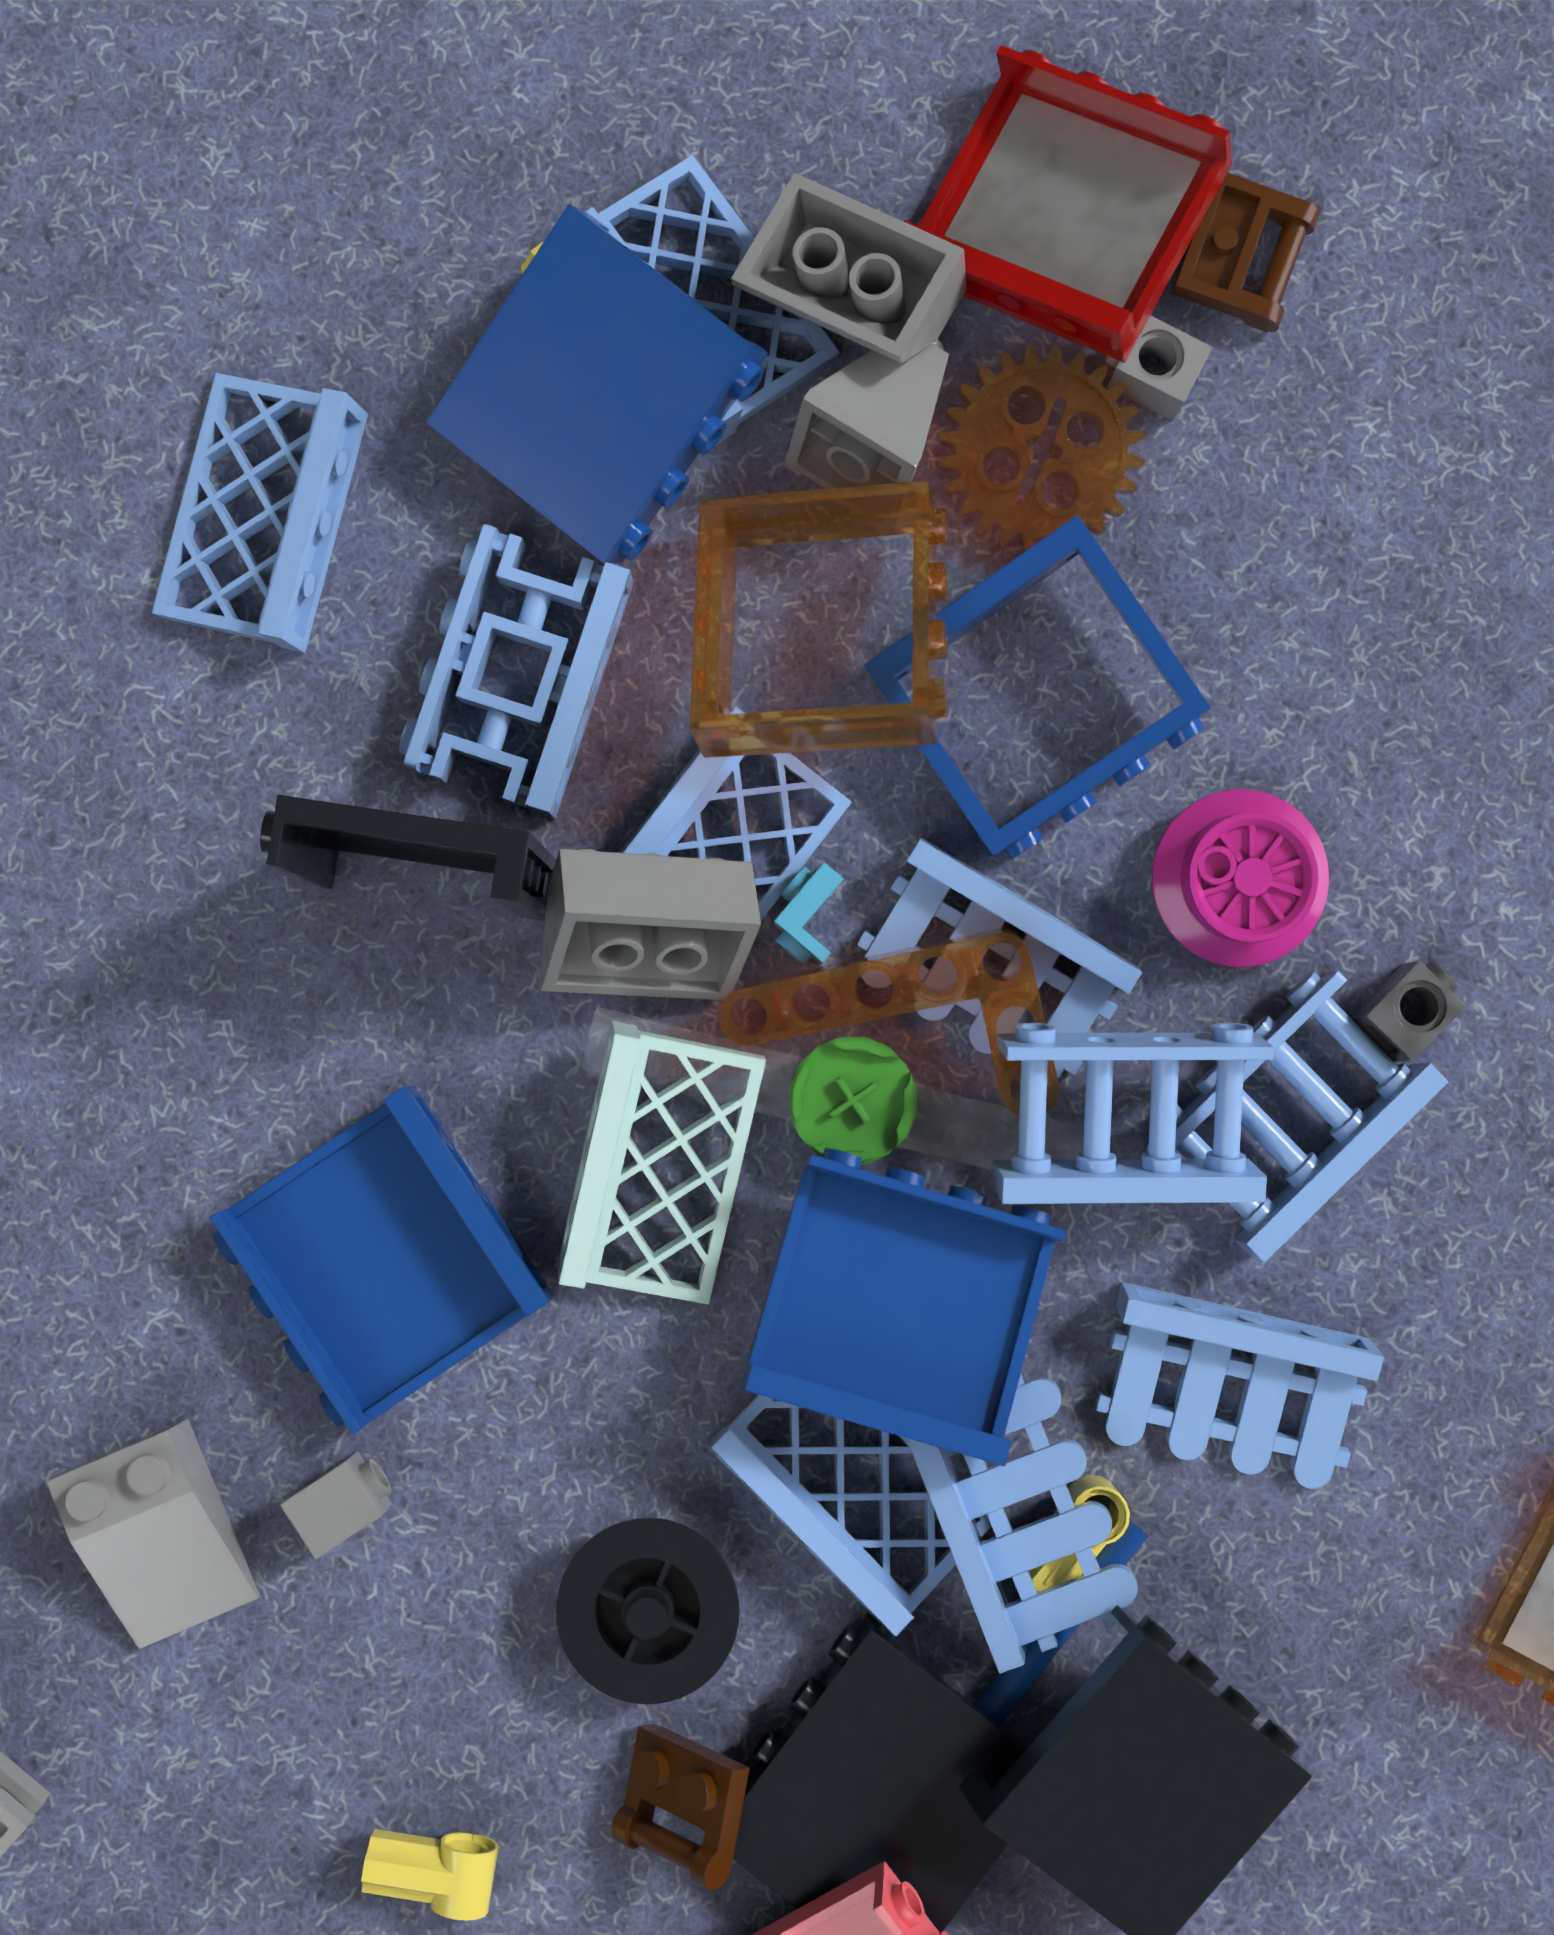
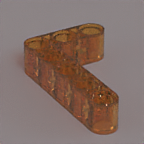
(909, 995)

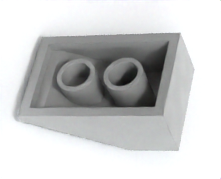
(155, 1534)

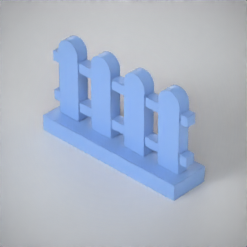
(990, 907)
(1269, 1374)
(1029, 1546)

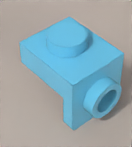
(805, 896)

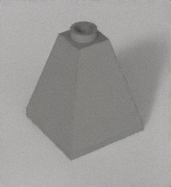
(868, 420)

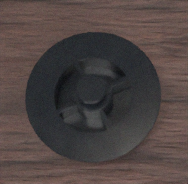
(647, 1611)

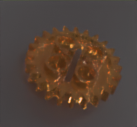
(989, 429)

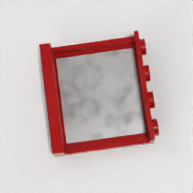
(1076, 200)

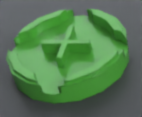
(853, 1098)

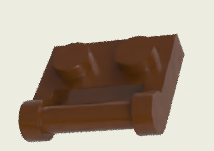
(1226, 244)
(691, 1785)

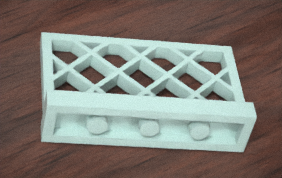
(604, 1156)

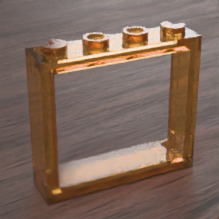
(809, 518)

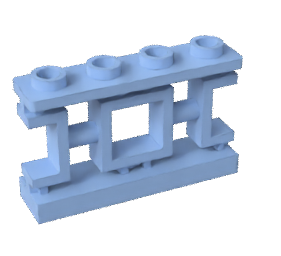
(567, 687)

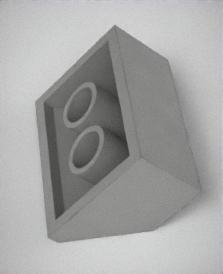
(854, 270)
(647, 925)

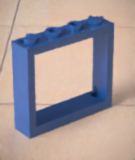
(1122, 763)

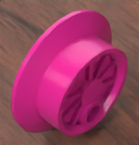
(1240, 878)

